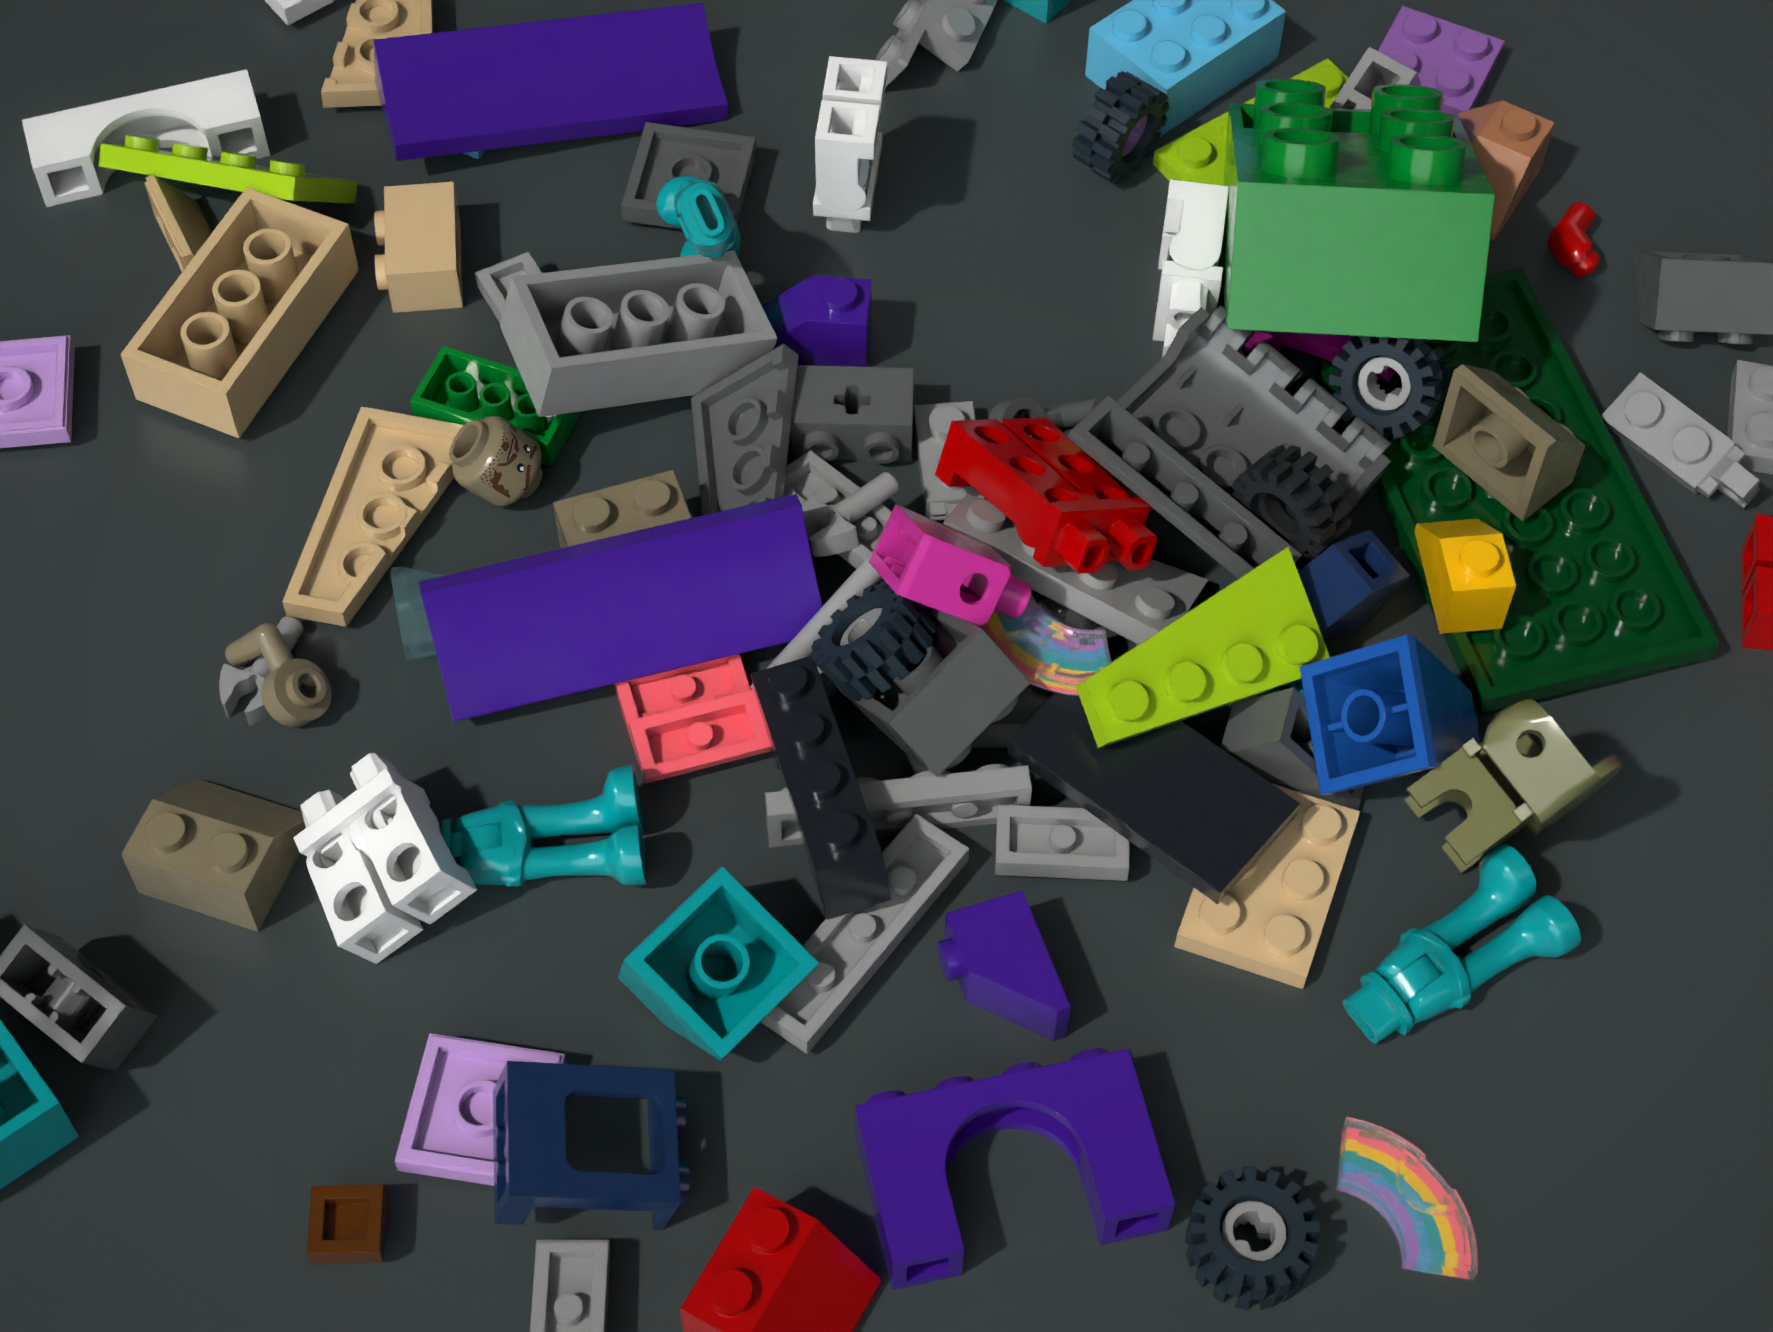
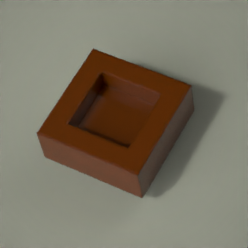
(347, 1224)

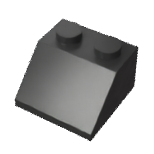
(1704, 294)
(947, 695)

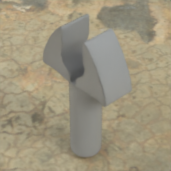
(834, 522)
(237, 682)

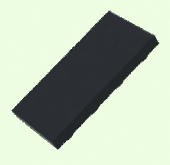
(1161, 792)

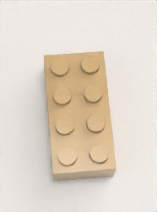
(241, 312)

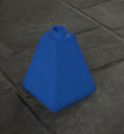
(1384, 713)

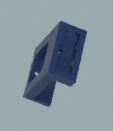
(532, 1142)

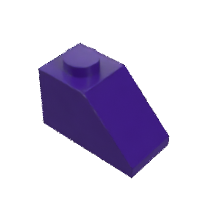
(824, 320)
(1005, 964)

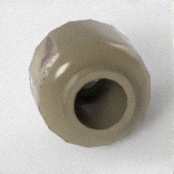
(496, 460)

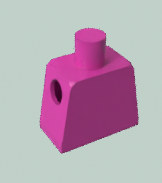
(946, 569)

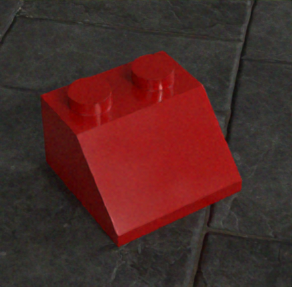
(779, 1276)

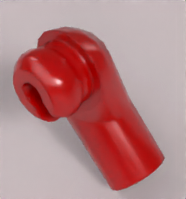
(1571, 244)

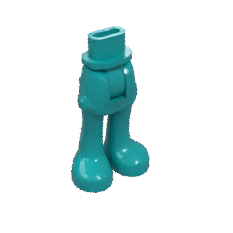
(702, 214)
(498, 847)
(1427, 978)

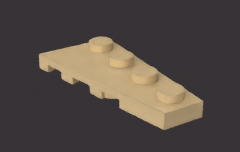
(353, 70)
(374, 504)

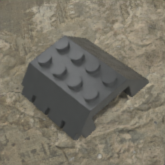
(1209, 418)

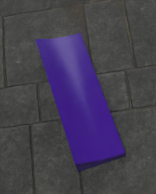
(547, 81)
(622, 607)

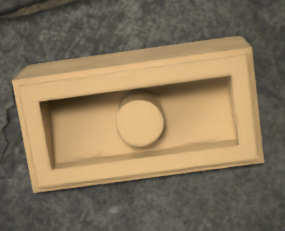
(178, 219)

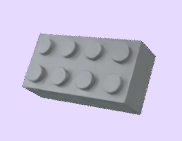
(632, 331)

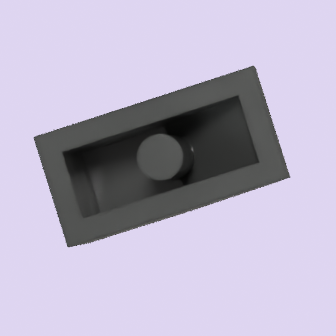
(1276, 742)

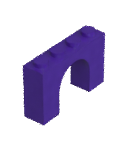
(1081, 1104)

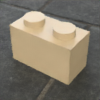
(421, 247)

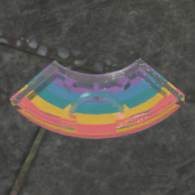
(1048, 651)
(1411, 1196)

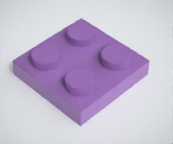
(1443, 56)

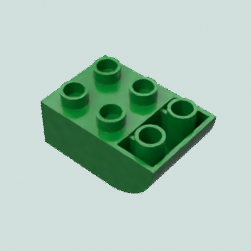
(1353, 216)

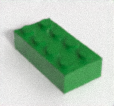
(471, 388)

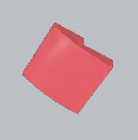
(692, 718)

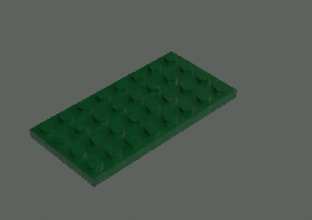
(1589, 566)

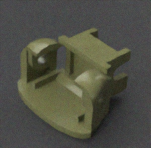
(1509, 782)

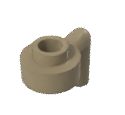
(280, 686)

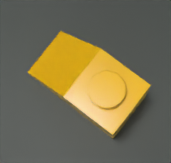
(1466, 574)

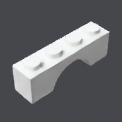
(203, 113)

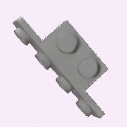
(941, 26)

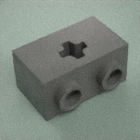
(853, 413)
(71, 999)

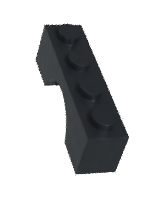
(821, 788)

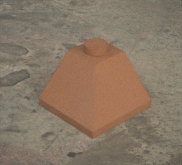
(1511, 152)

